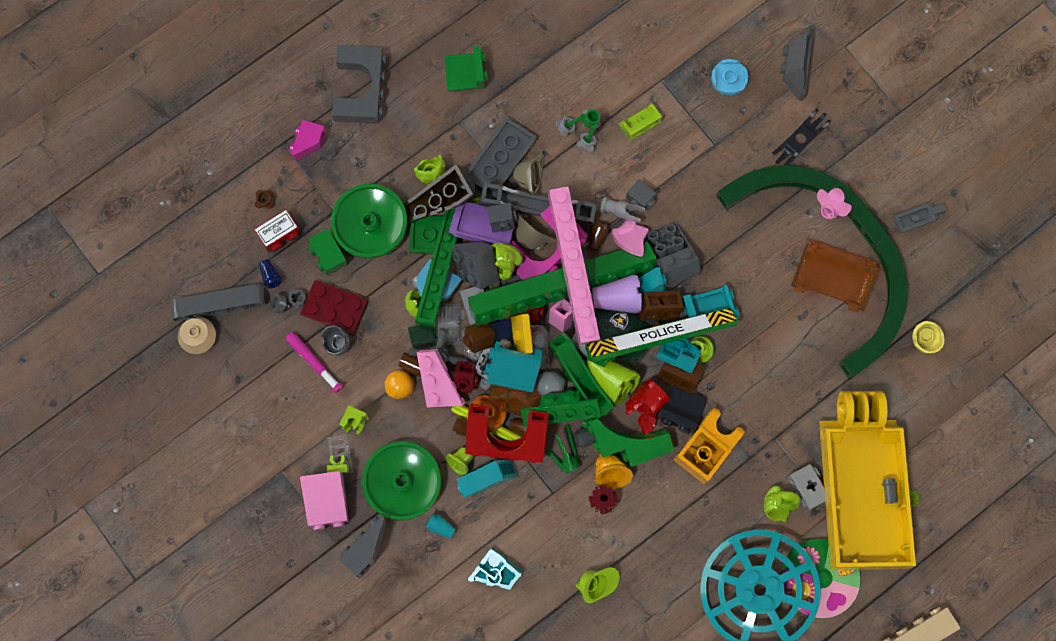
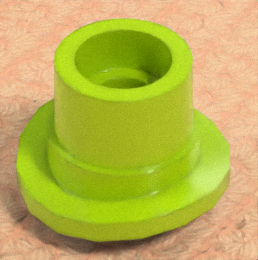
(706, 348)
(459, 461)

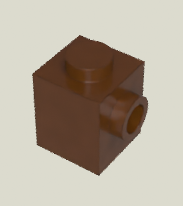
(478, 337)

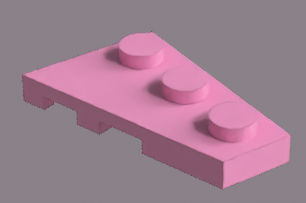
(436, 382)

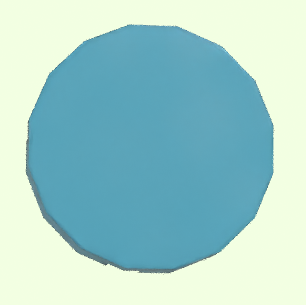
(729, 77)

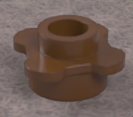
(259, 199)

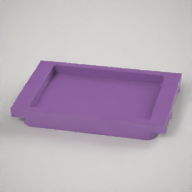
(473, 224)

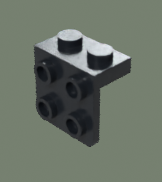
(682, 410)

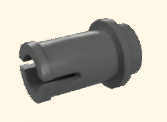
(890, 490)

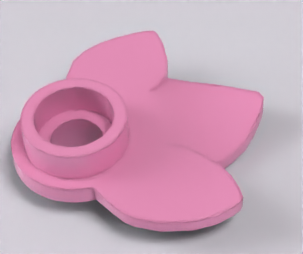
(833, 203)

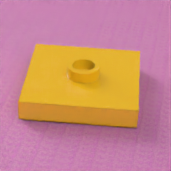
(522, 333)

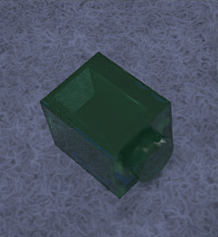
(422, 336)

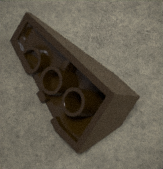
(442, 194)

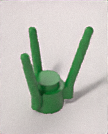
(570, 462)

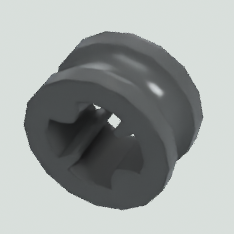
(296, 292)

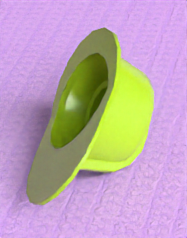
(598, 584)

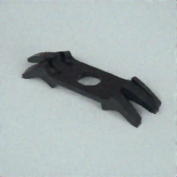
(808, 130)

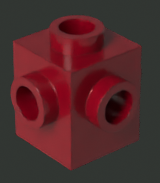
(465, 376)
(603, 507)

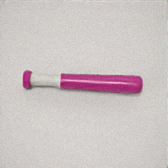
(299, 346)

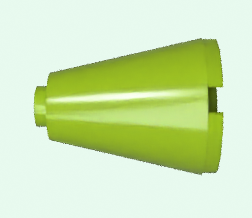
(614, 380)

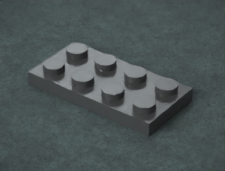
(501, 154)

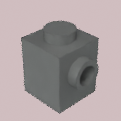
(641, 195)
(502, 217)

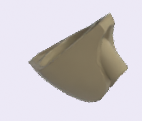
(529, 172)
(530, 235)

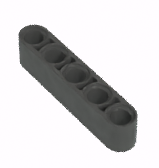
(217, 302)

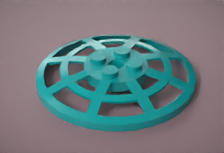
(760, 575)

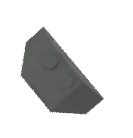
(797, 62)

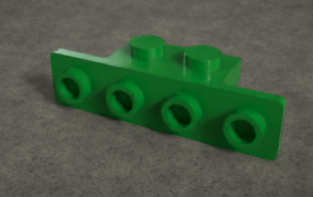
(564, 407)

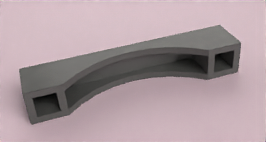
(532, 204)

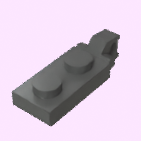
(918, 217)

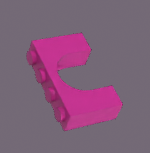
(531, 267)

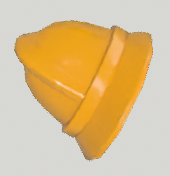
(612, 472)

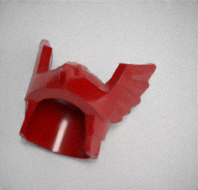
(647, 401)

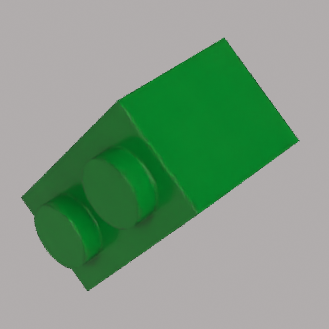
(327, 251)

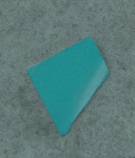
(679, 354)

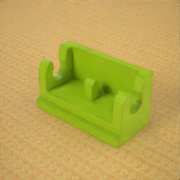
(641, 122)
(353, 418)

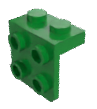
(465, 70)

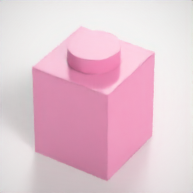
(561, 315)

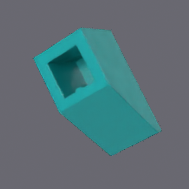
(652, 281)

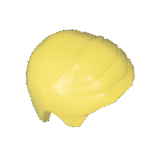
(928, 337)

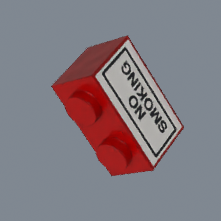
(277, 231)

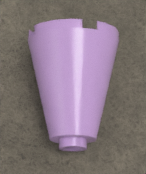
(618, 295)

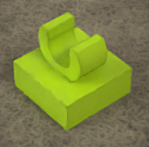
(338, 466)

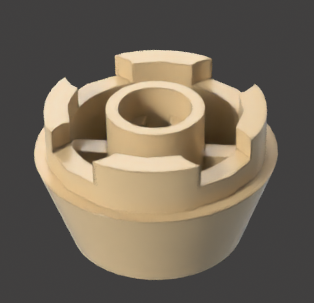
(196, 335)

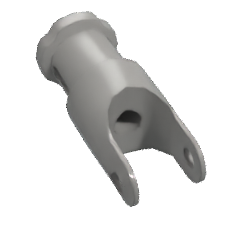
(620, 209)

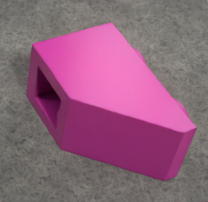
(308, 139)

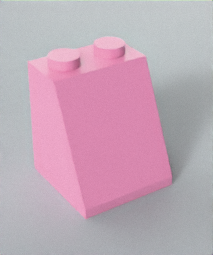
(325, 500)

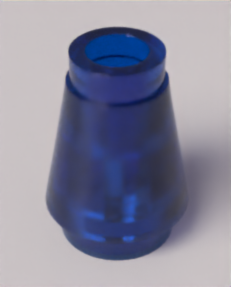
(269, 274)

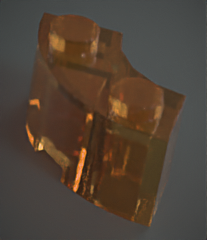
(513, 400)

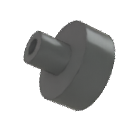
(279, 303)

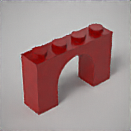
(483, 443)

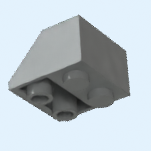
(476, 263)

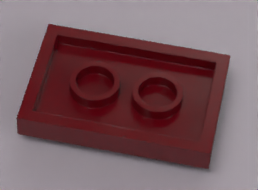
(334, 307)

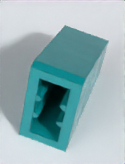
(487, 477)

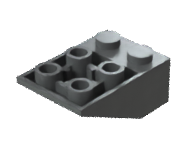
(673, 253)
(364, 551)

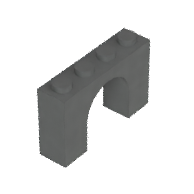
(365, 108)

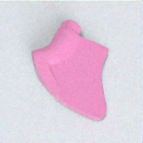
(630, 237)

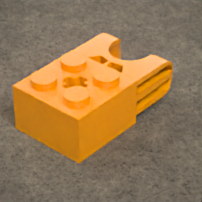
(710, 442)

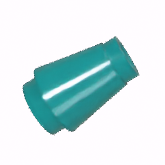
(440, 526)

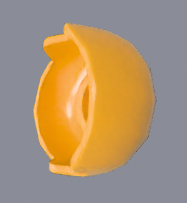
(399, 384)

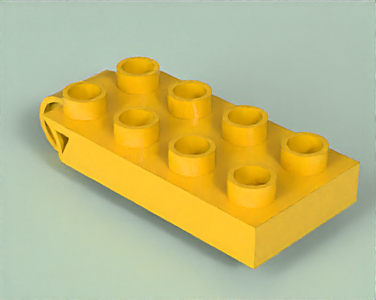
(855, 459)

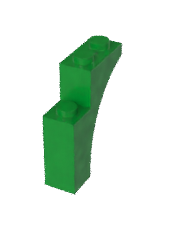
(578, 373)
(635, 448)

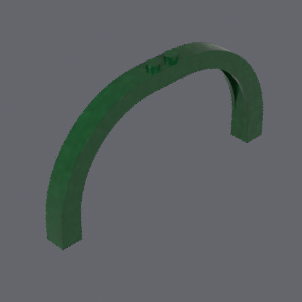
(868, 226)

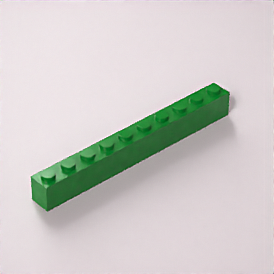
(552, 285)

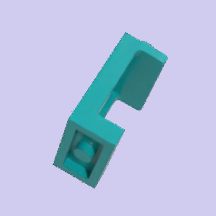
(709, 302)
(513, 368)

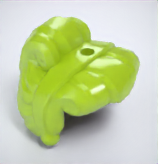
(430, 169)
(507, 257)
(779, 503)

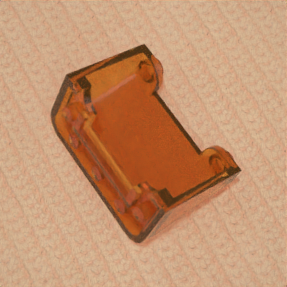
(835, 274)

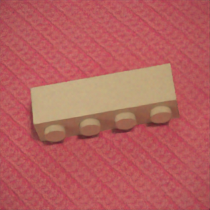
(933, 628)

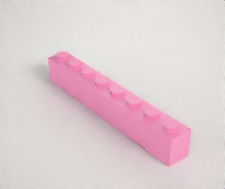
(573, 265)

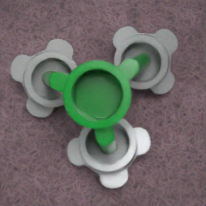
(590, 120)

